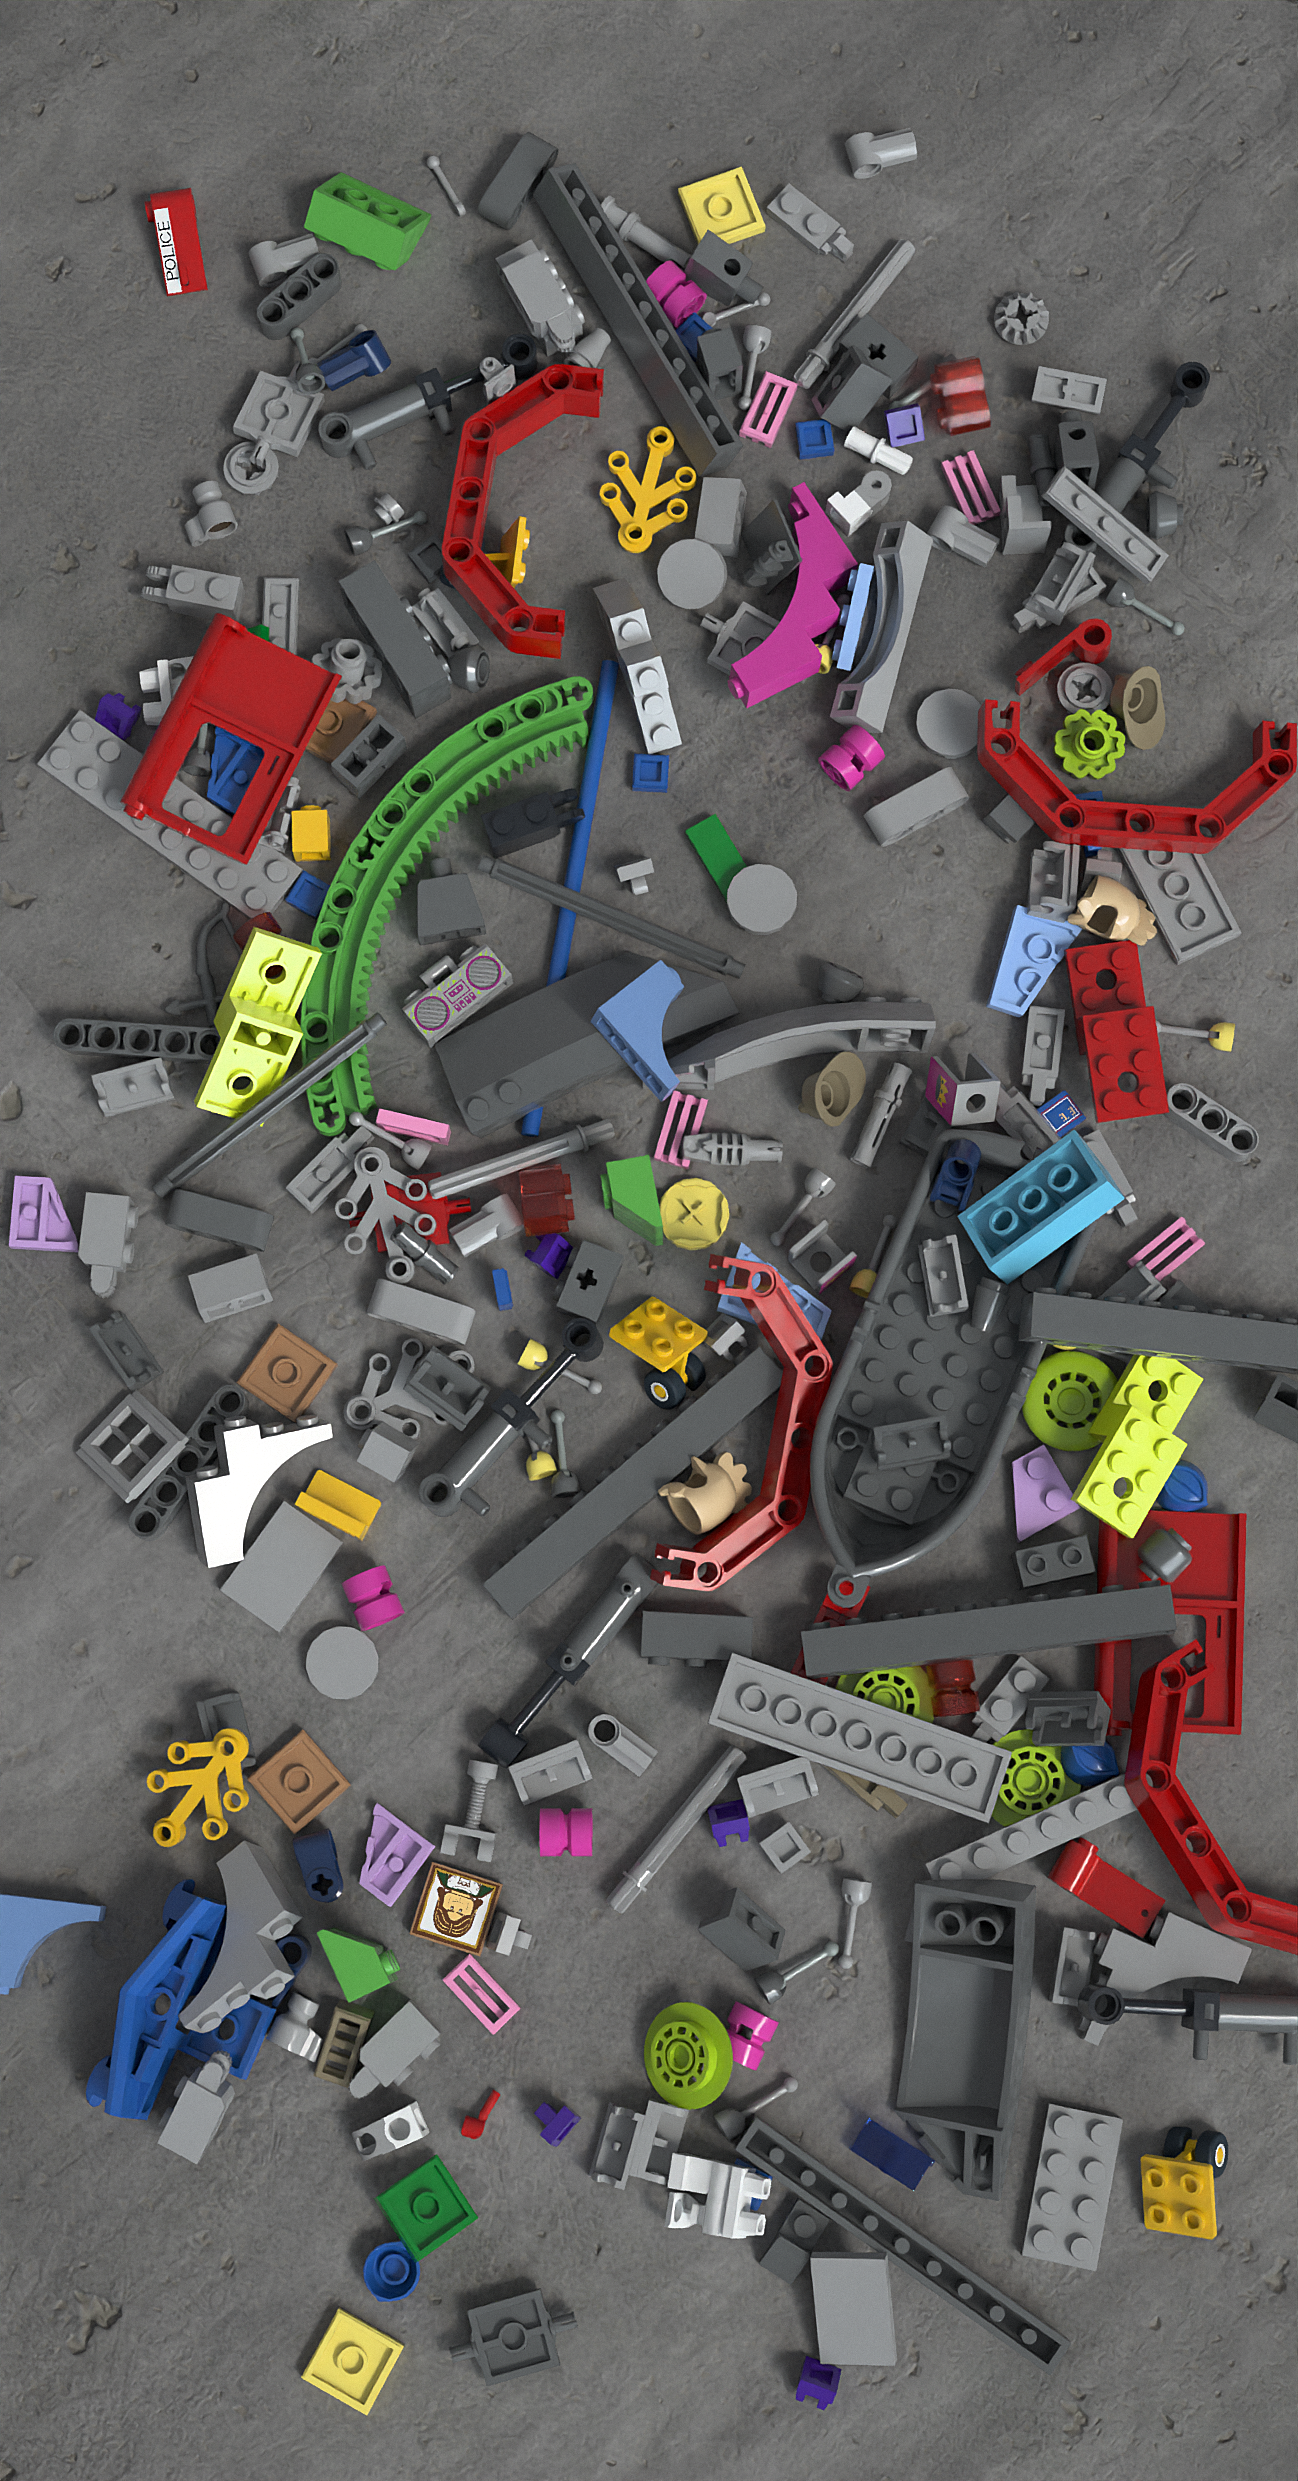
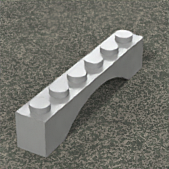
(900, 567)
(1034, 1834)

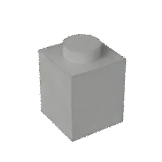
(386, 1451)

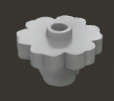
(356, 666)

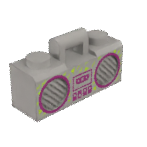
(458, 997)

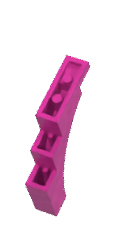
(789, 651)

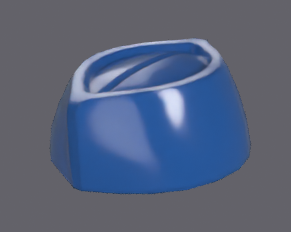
(1184, 1489)
(1089, 1763)
(391, 2272)

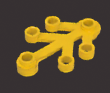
(645, 495)
(204, 1783)

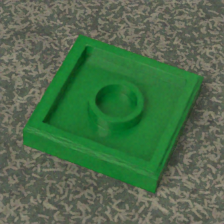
(426, 2208)

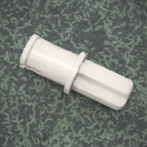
(878, 451)

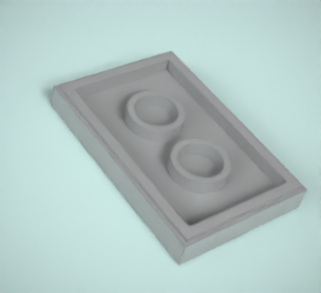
(282, 1566)
(853, 2308)

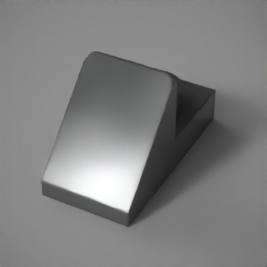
(794, 2241)

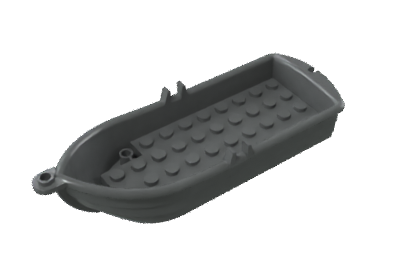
(925, 1367)

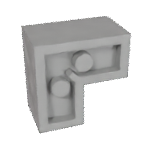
(1021, 518)

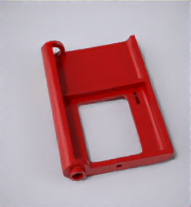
(251, 693)
(1207, 1588)

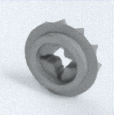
(1012, 329)
(237, 477)
(1080, 675)

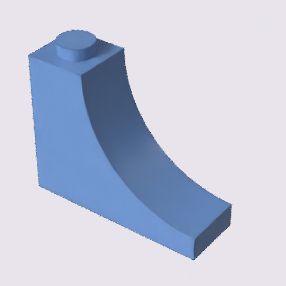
(634, 1026)
(27, 1924)

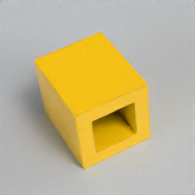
(311, 834)

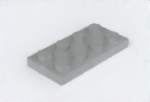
(1071, 2187)

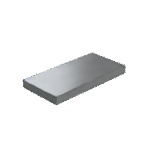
(1183, 900)

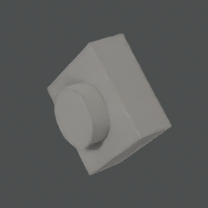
(785, 1847)

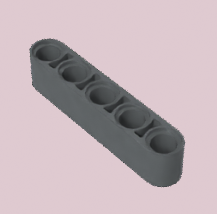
(125, 1040)
(173, 1474)

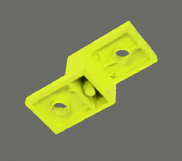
(257, 1023)
(1136, 1441)

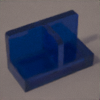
(891, 2153)

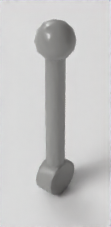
(433, 163)
(711, 318)
(358, 329)

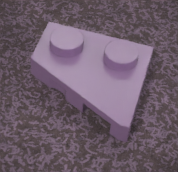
(39, 1217)
(1039, 1493)
(392, 1856)

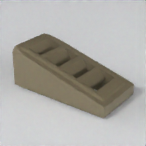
(355, 2014)

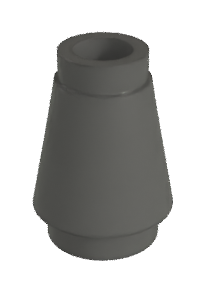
(988, 1303)

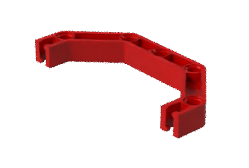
(503, 426)
(1107, 823)
(787, 1464)
(1174, 1816)

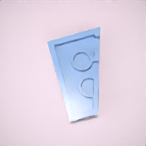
(852, 616)
(1027, 959)
(813, 1309)

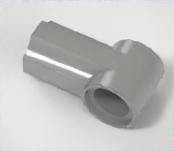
(871, 153)
(276, 261)
(954, 533)
(495, 1221)
(624, 1746)

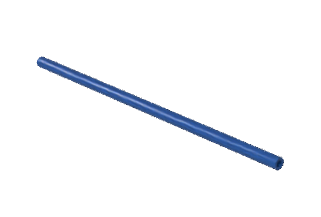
(580, 841)

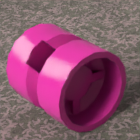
(674, 294)
(855, 754)
(373, 1598)
(566, 1832)
(745, 2050)

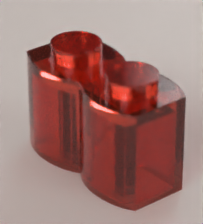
(961, 396)
(544, 1199)

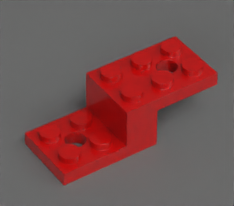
(1116, 1031)

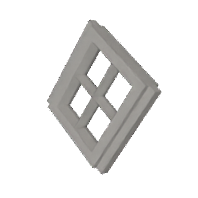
(154, 1423)

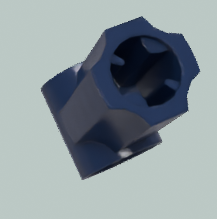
(362, 357)

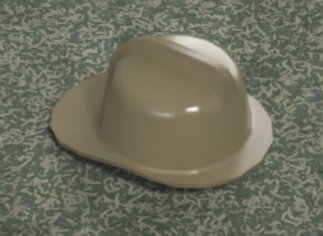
(1140, 704)
(834, 1089)

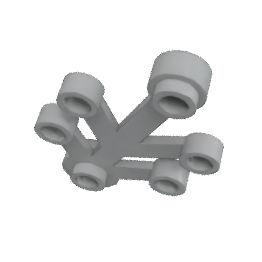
(383, 1208)
(396, 1394)

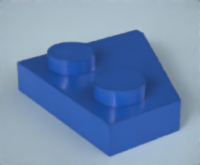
(232, 770)

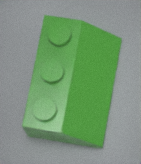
(366, 221)
(633, 1197)
(358, 1962)

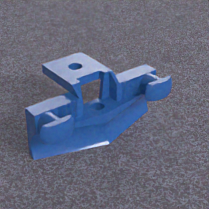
(148, 2041)

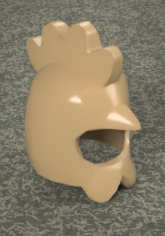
(1113, 912)
(708, 1494)

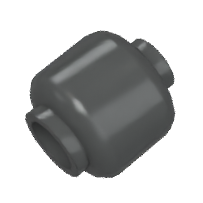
(1164, 1555)

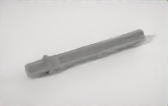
(862, 303)
(511, 1162)
(676, 1829)

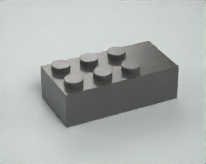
(396, 639)

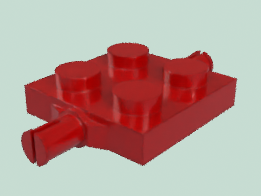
(438, 1208)

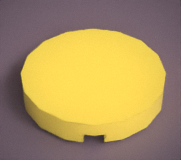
(694, 1214)

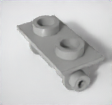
(496, 378)
(443, 622)
(280, 823)

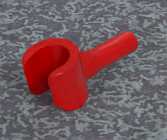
(473, 2126)

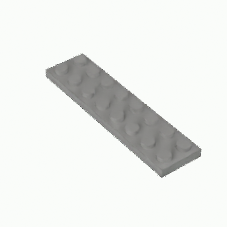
(99, 770)
(859, 1738)

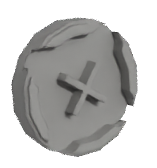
(692, 573)
(948, 723)
(761, 899)
(342, 1663)

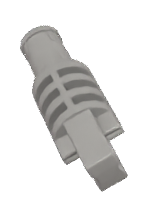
(729, 1149)

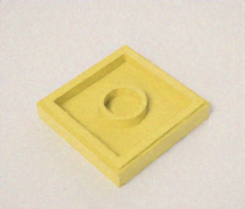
(722, 206)
(352, 2361)

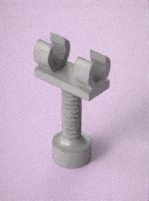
(481, 1774)

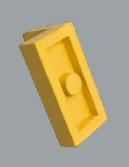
(339, 1504)

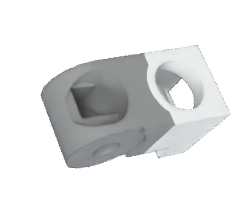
(861, 503)
(390, 2132)

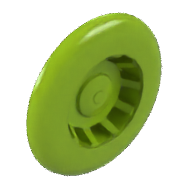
(1069, 1400)
(891, 1694)
(1030, 1778)
(677, 2057)

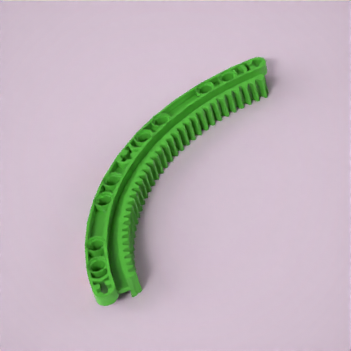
(456, 773)

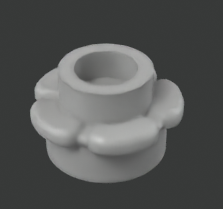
(388, 509)

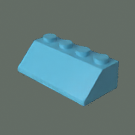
(1040, 1207)

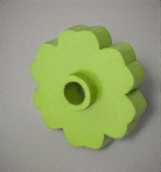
(1079, 759)

